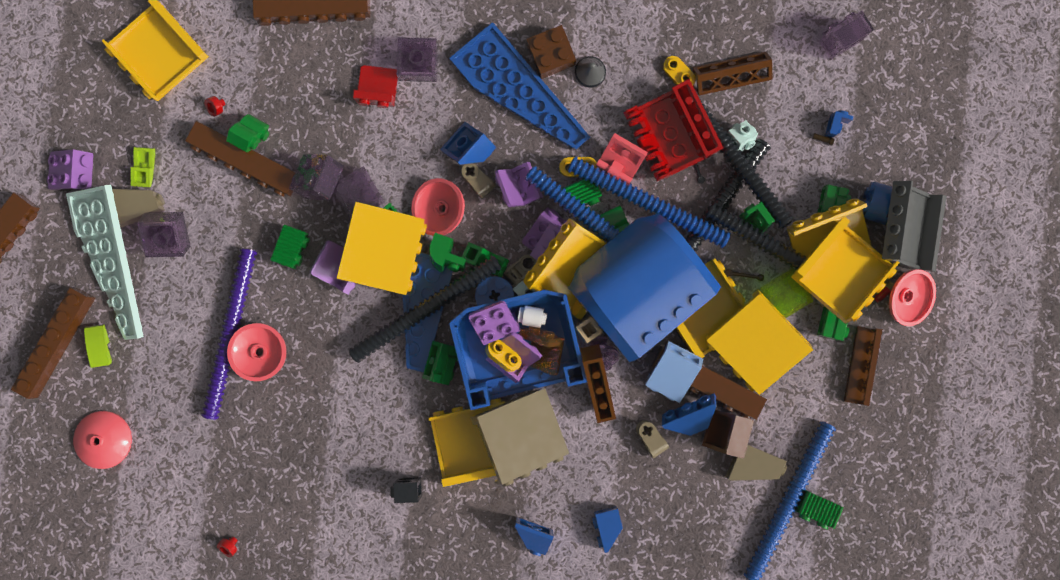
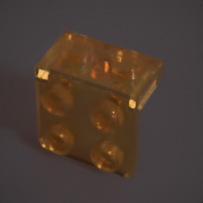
(548, 345)

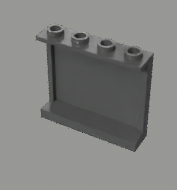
(913, 227)

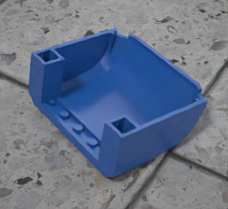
(643, 285)
(485, 381)

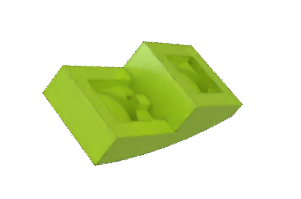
(143, 167)
(96, 345)

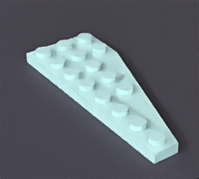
(98, 225)

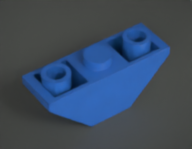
(691, 417)

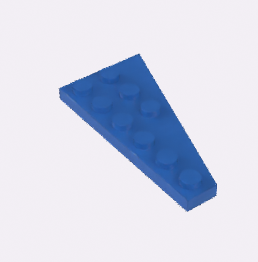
(425, 283)

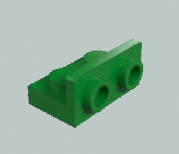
(757, 216)

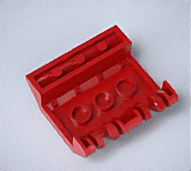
(674, 130)

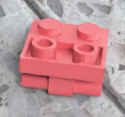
(621, 158)

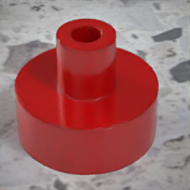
(214, 105)
(228, 547)

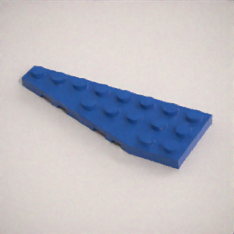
(505, 77)

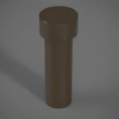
(830, 141)

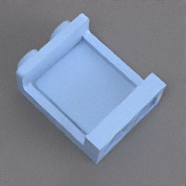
(674, 372)

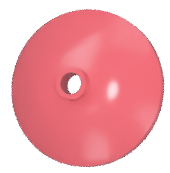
(429, 203)
(912, 297)
(243, 352)
(113, 437)

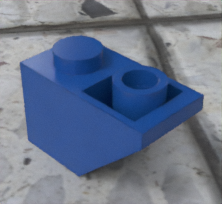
(609, 527)

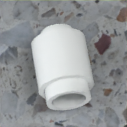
(532, 316)

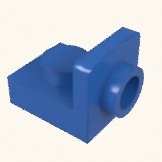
(834, 124)

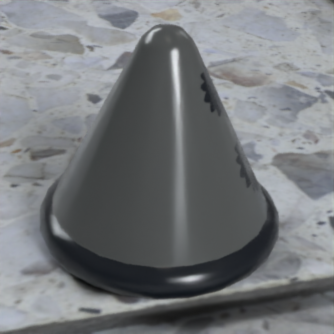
(590, 71)

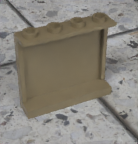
(521, 436)

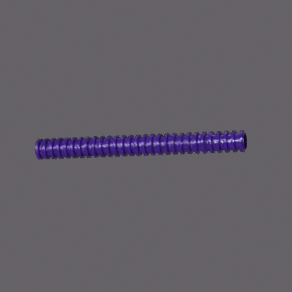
(231, 324)

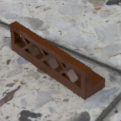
(718, 70)
(862, 365)

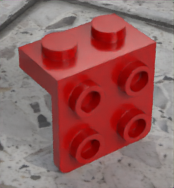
(376, 86)

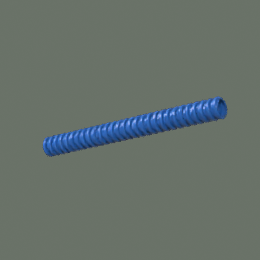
(647, 201)
(571, 204)
(790, 501)

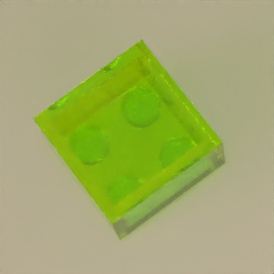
(786, 293)

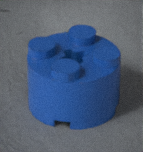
(878, 202)
(497, 284)

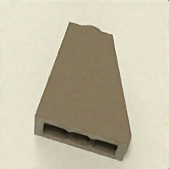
(135, 203)
(756, 466)

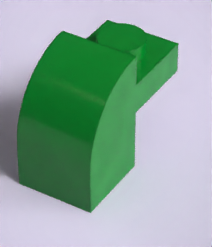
(441, 254)
(476, 254)

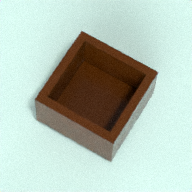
(551, 52)
(728, 433)

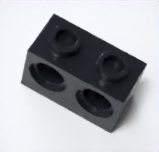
(406, 490)

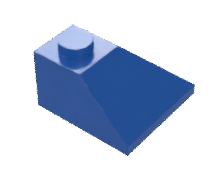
(468, 145)
(535, 537)

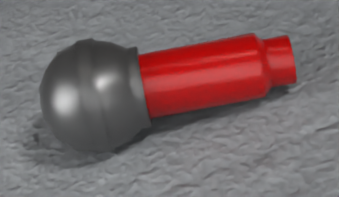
(885, 291)

